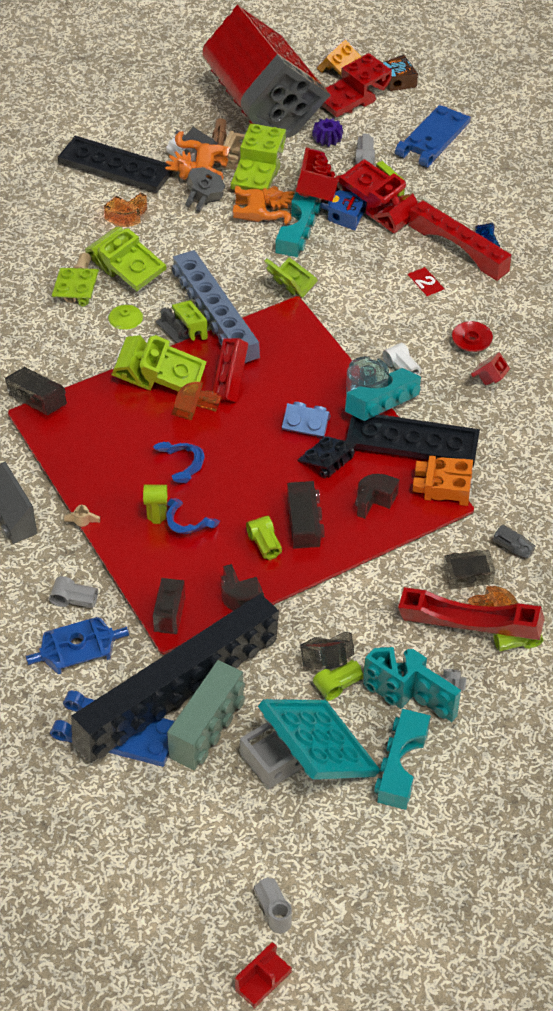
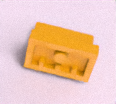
(339, 57)

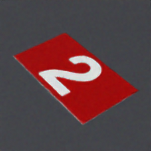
(426, 281)

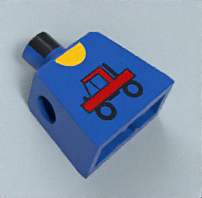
(345, 209)

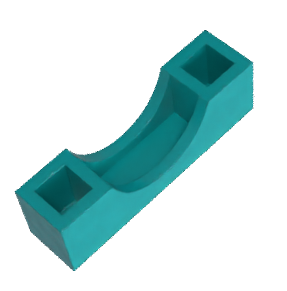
(292, 238)
(369, 402)
(397, 783)

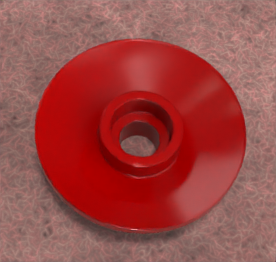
(472, 336)

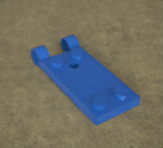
(433, 135)
(147, 746)

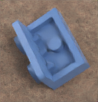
(306, 420)

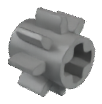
(454, 677)

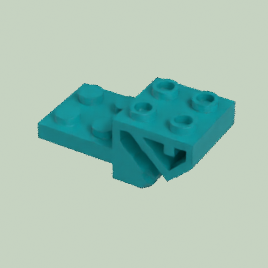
(416, 681)

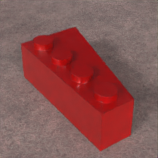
(316, 176)

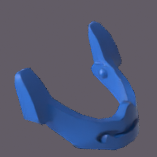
(196, 465)
(175, 503)

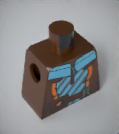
(403, 74)

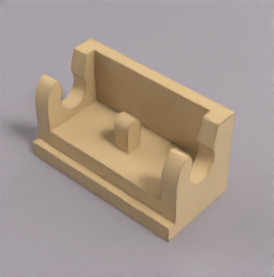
(234, 143)

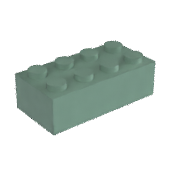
(206, 715)

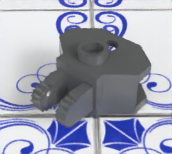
(203, 188)

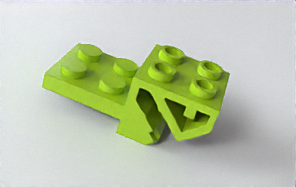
(259, 157)
(123, 255)
(156, 362)

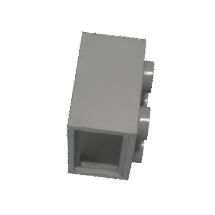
(268, 757)

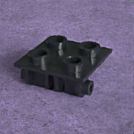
(329, 455)

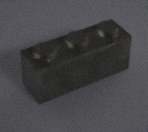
(36, 390)
(304, 514)

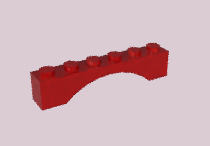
(488, 256)
(509, 620)

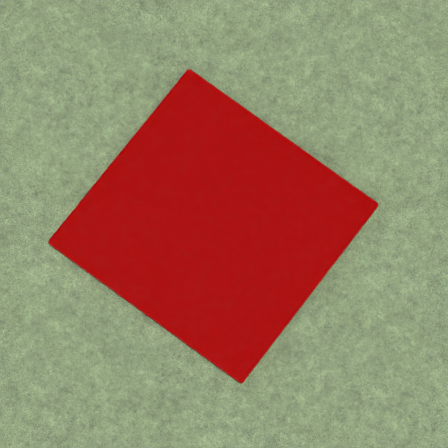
(104, 454)

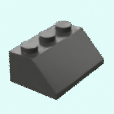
(16, 510)

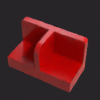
(492, 369)
(262, 976)

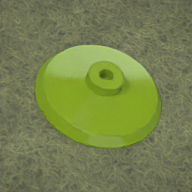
(125, 317)

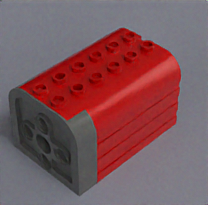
(263, 73)

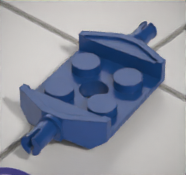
(60, 653)

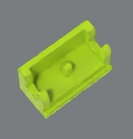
(191, 318)

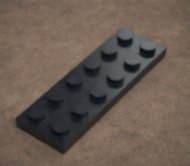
(115, 163)
(413, 438)

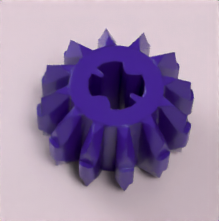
(327, 132)

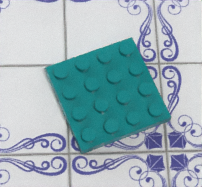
(318, 739)

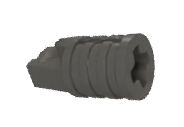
(513, 541)

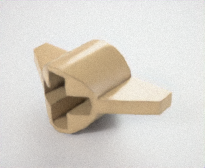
(81, 516)

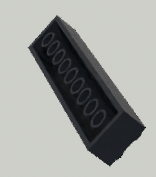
(172, 678)

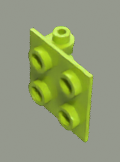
(75, 284)

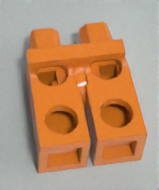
(444, 479)

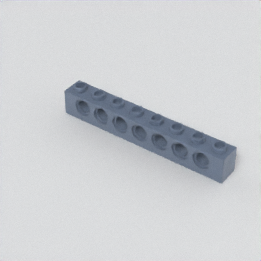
(213, 302)

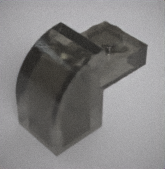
(378, 490)
(237, 592)
(327, 653)

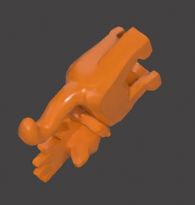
(206, 156)
(256, 202)

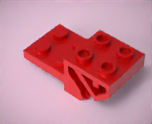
(354, 85)
(381, 194)

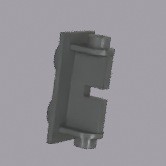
(172, 326)

